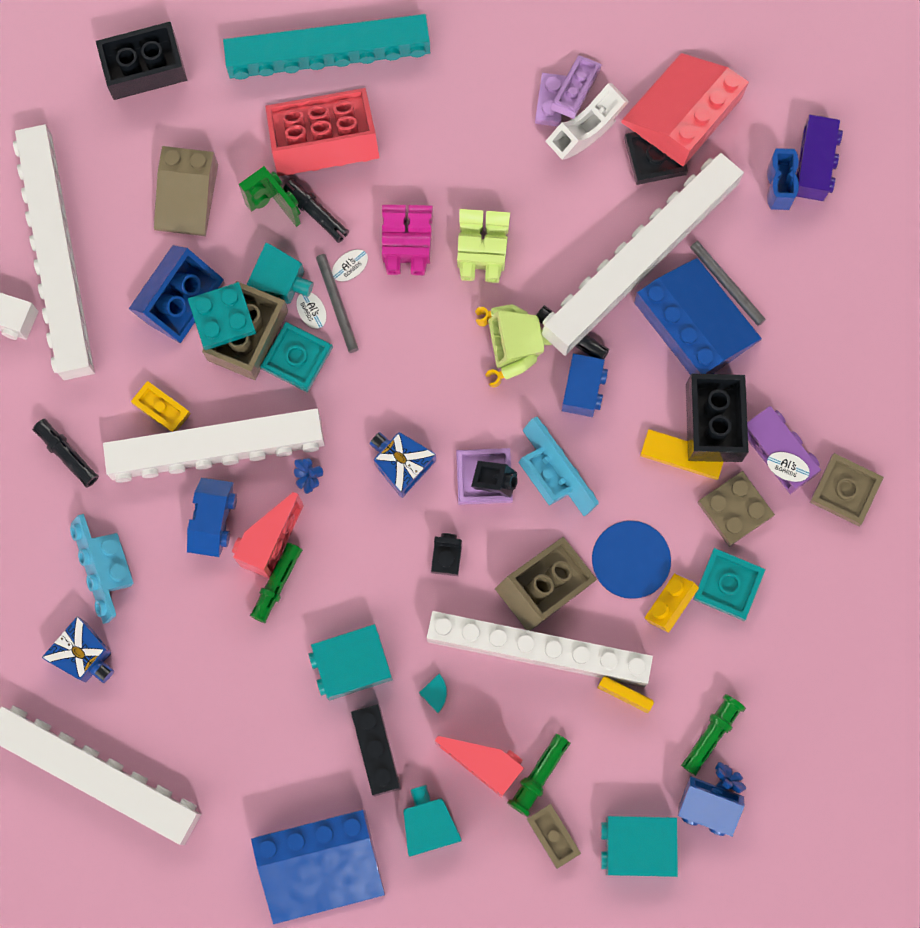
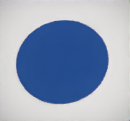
(631, 559)

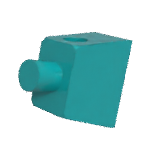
(279, 275)
(428, 824)

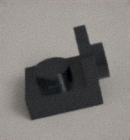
(495, 478)
(446, 555)

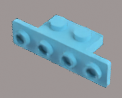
(553, 471)
(104, 566)

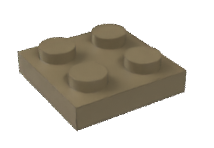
(846, 489)
(736, 508)

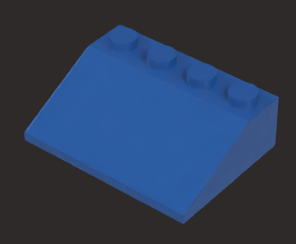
(696, 318)
(318, 866)

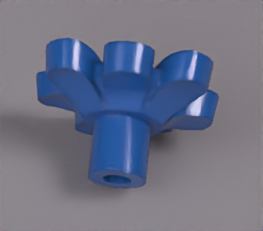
(307, 475)
(729, 780)

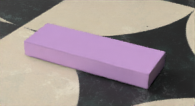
(576, 87)

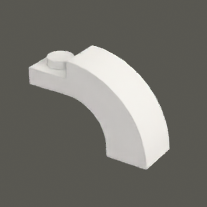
(589, 125)

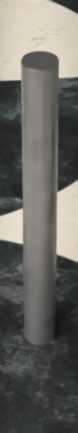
(727, 283)
(337, 303)

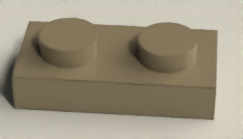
(553, 836)

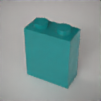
(350, 663)
(640, 846)

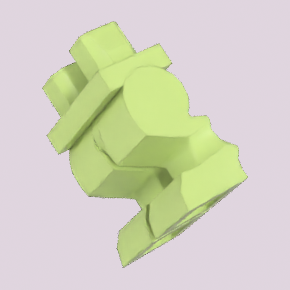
(481, 253)

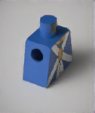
(401, 461)
(80, 653)

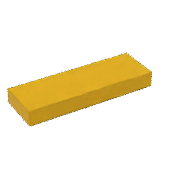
(674, 452)

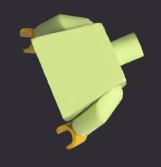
(515, 340)

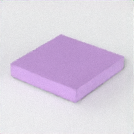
(466, 468)

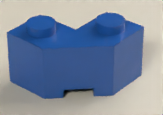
(208, 528)

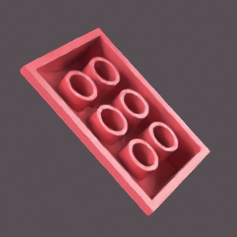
(686, 106)
(321, 132)

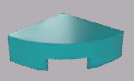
(435, 693)

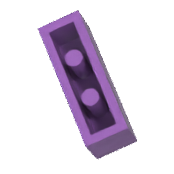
(770, 435)

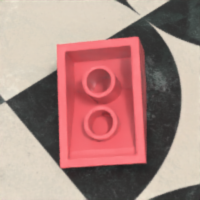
(267, 538)
(488, 764)

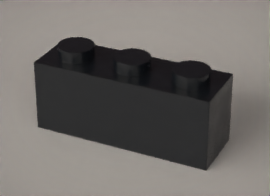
(376, 750)

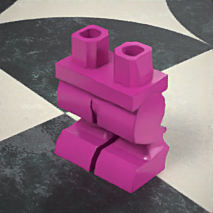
(405, 246)

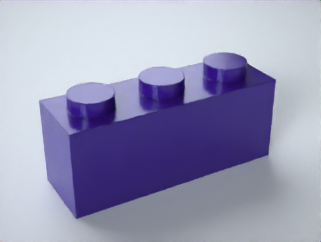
(818, 157)

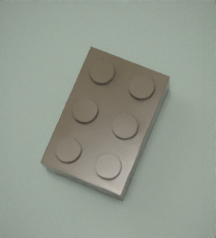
(248, 353)

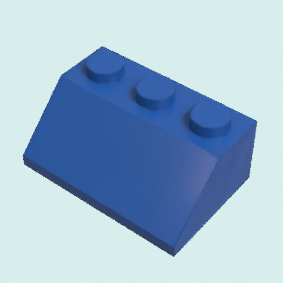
(165, 296)

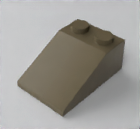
(184, 190)
(545, 584)

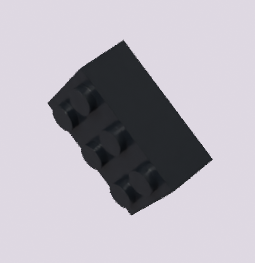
(141, 60)
(716, 418)

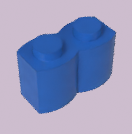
(782, 179)

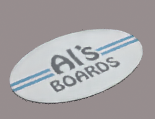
(350, 265)
(311, 310)
(788, 466)

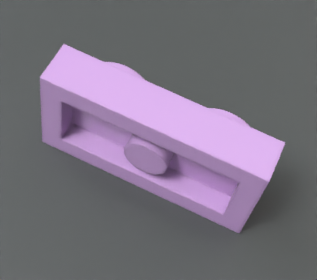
(549, 88)

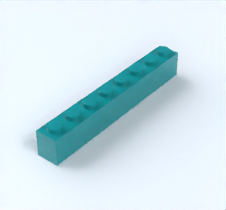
(327, 46)

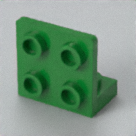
(264, 185)

